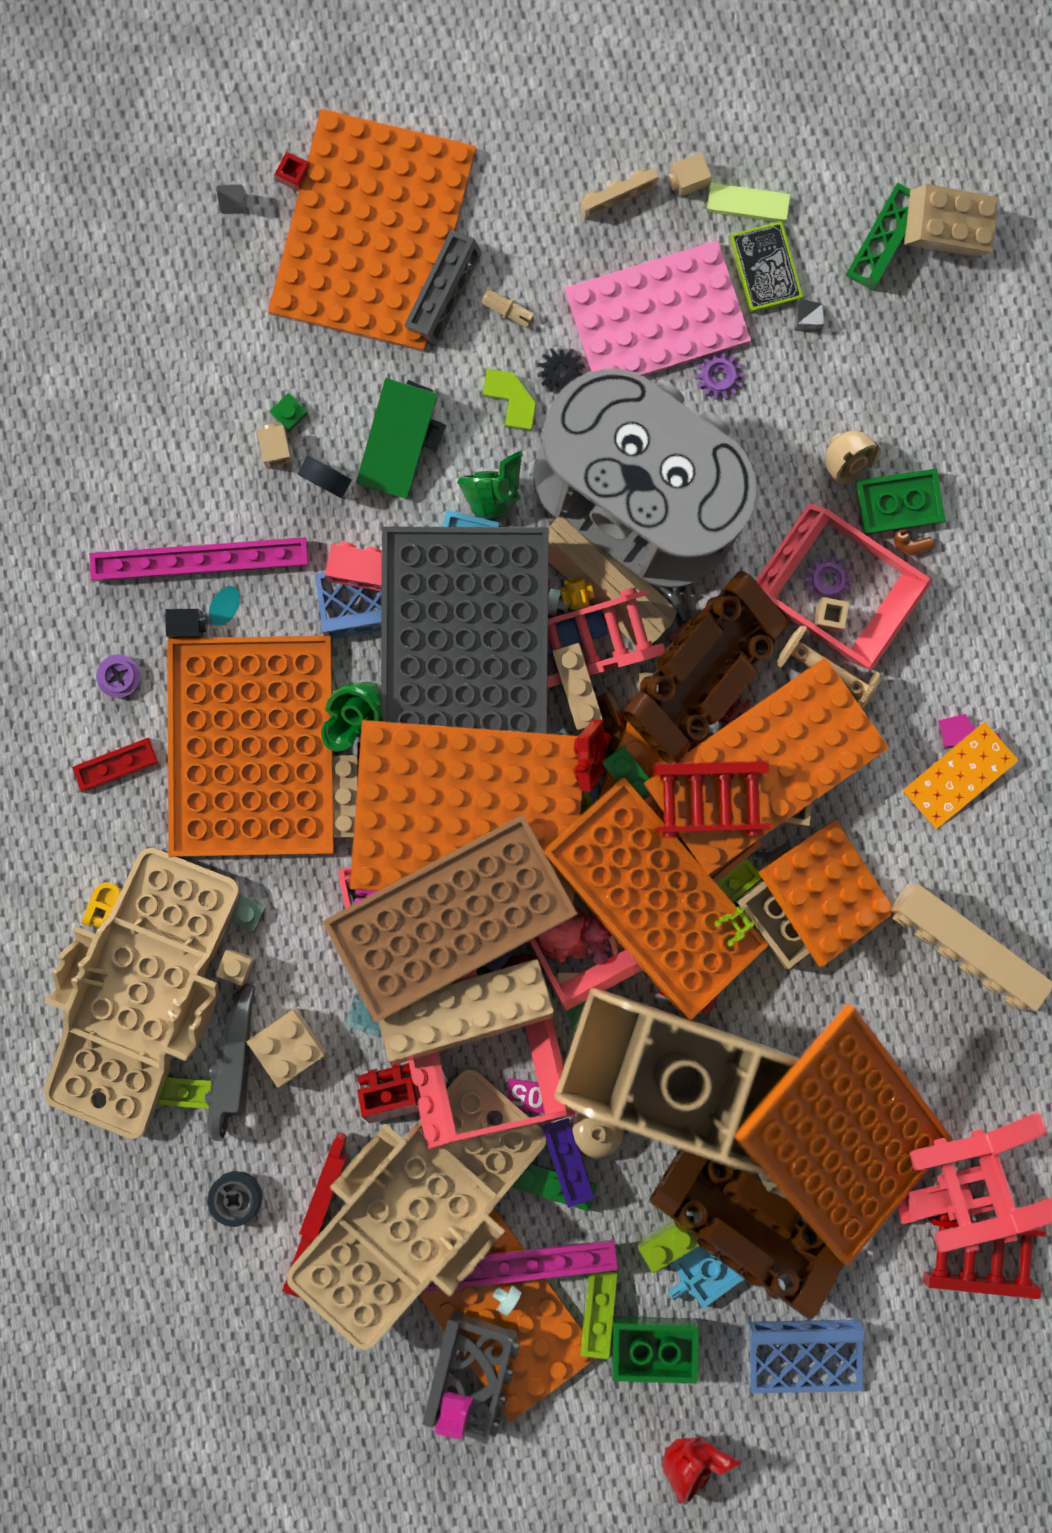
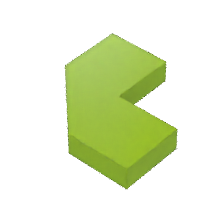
(507, 387)

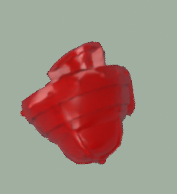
(690, 1464)

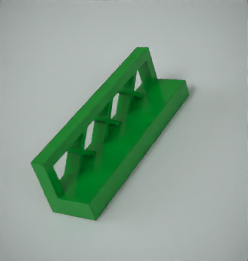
(889, 247)

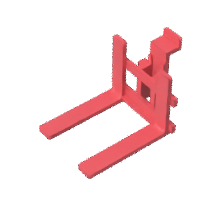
(954, 1194)

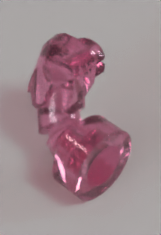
(596, 940)

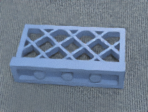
(344, 624)
(810, 1333)

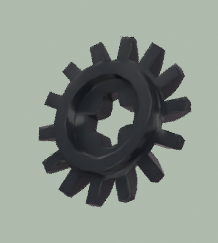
(552, 363)

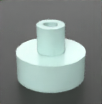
(555, 603)
(507, 1299)

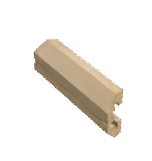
(579, 557)

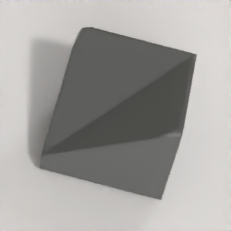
(232, 199)
(808, 315)

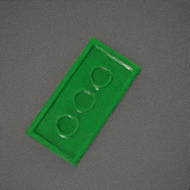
(396, 438)

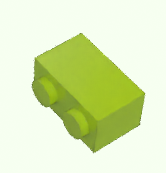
(666, 1246)

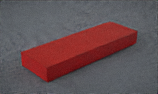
(115, 765)

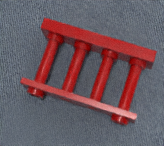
(724, 773)
(995, 1283)

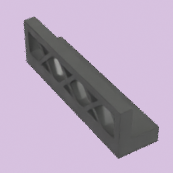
(443, 287)

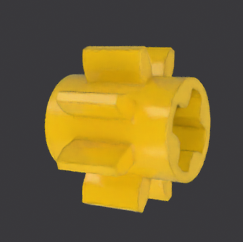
(577, 593)

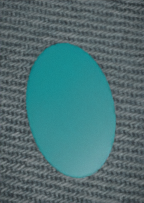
(224, 605)

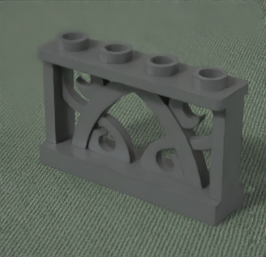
(457, 1340)

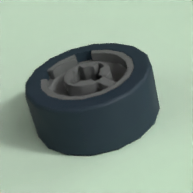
(324, 476)
(249, 1200)

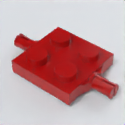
(591, 751)

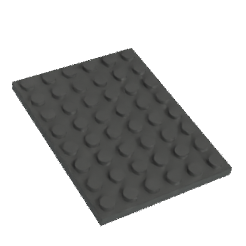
(465, 627)

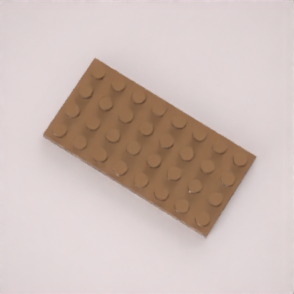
(449, 918)

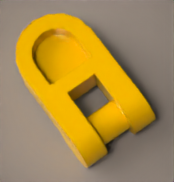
(103, 897)

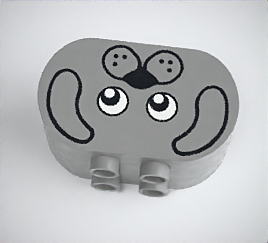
(644, 476)

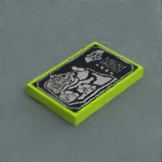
(765, 267)

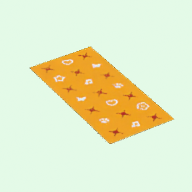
(960, 775)

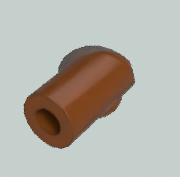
(910, 545)

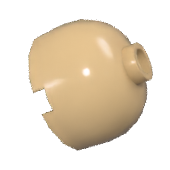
(849, 454)
(594, 1136)

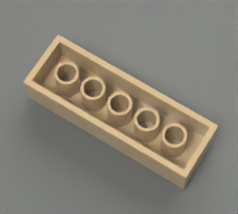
(972, 947)
(467, 1012)

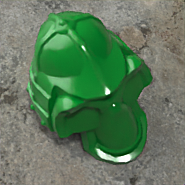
(493, 492)
(347, 709)

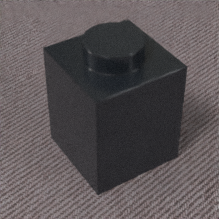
(185, 623)

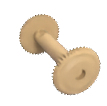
(811, 657)

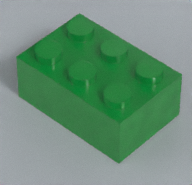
(654, 1350)

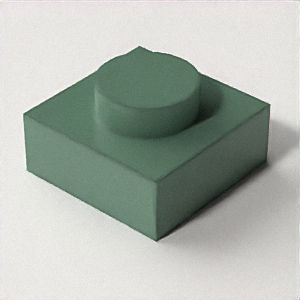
(247, 913)

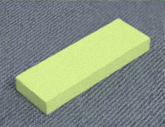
(748, 203)

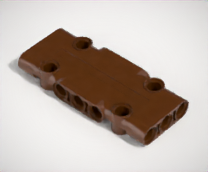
(706, 668)
(748, 1230)

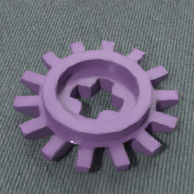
(728, 369)
(827, 568)

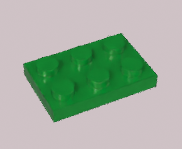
(900, 501)

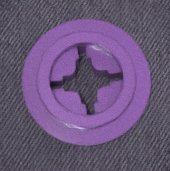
(106, 673)

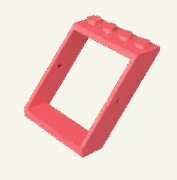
(890, 614)
(600, 976)
(434, 1100)

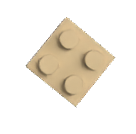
(286, 1047)

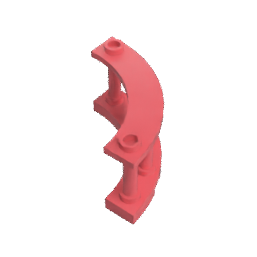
(621, 655)

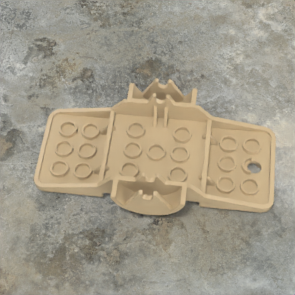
(138, 991)
(413, 1215)

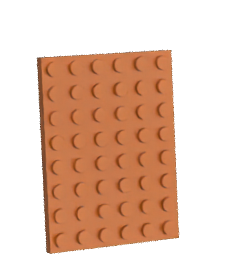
(369, 226)
(249, 746)
(446, 786)
(843, 1135)

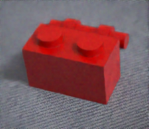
(387, 1099)

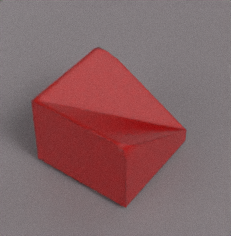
(292, 171)

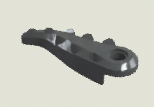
(232, 1065)

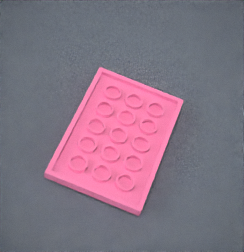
(659, 312)

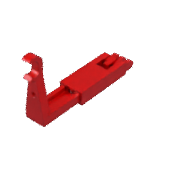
(320, 1200)

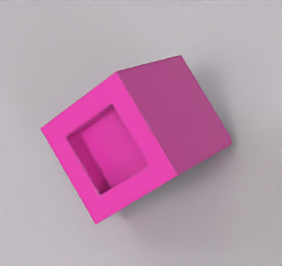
(454, 1415)

